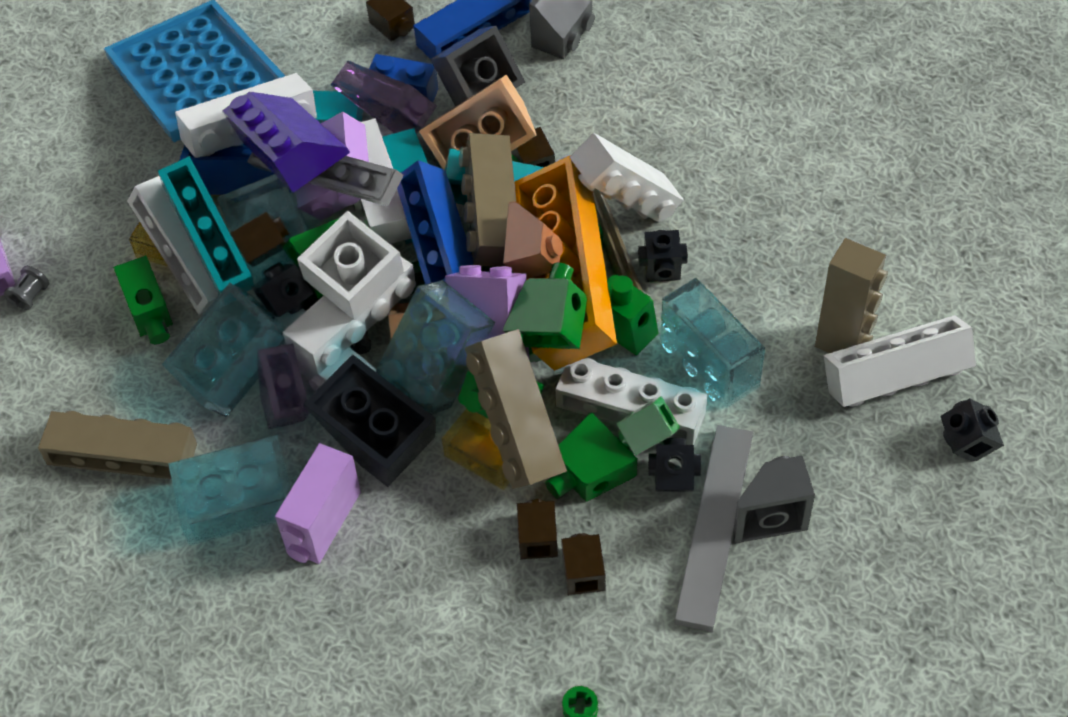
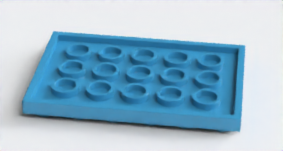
(190, 62)

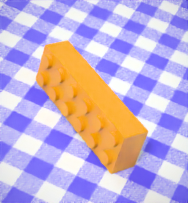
(570, 212)

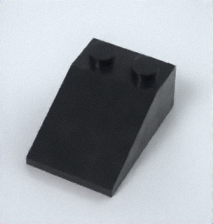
(372, 419)

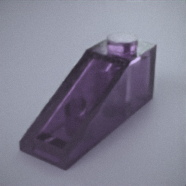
(384, 98)

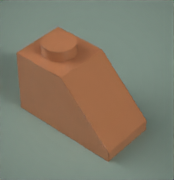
(529, 243)

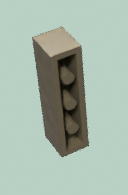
(489, 191)
(851, 297)
(515, 409)
(115, 444)

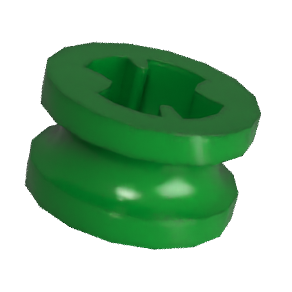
(570, 698)

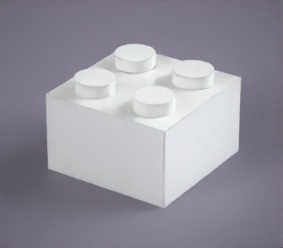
(351, 265)

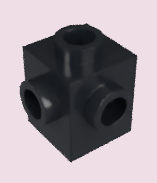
(662, 255)
(282, 289)
(971, 430)
(670, 480)

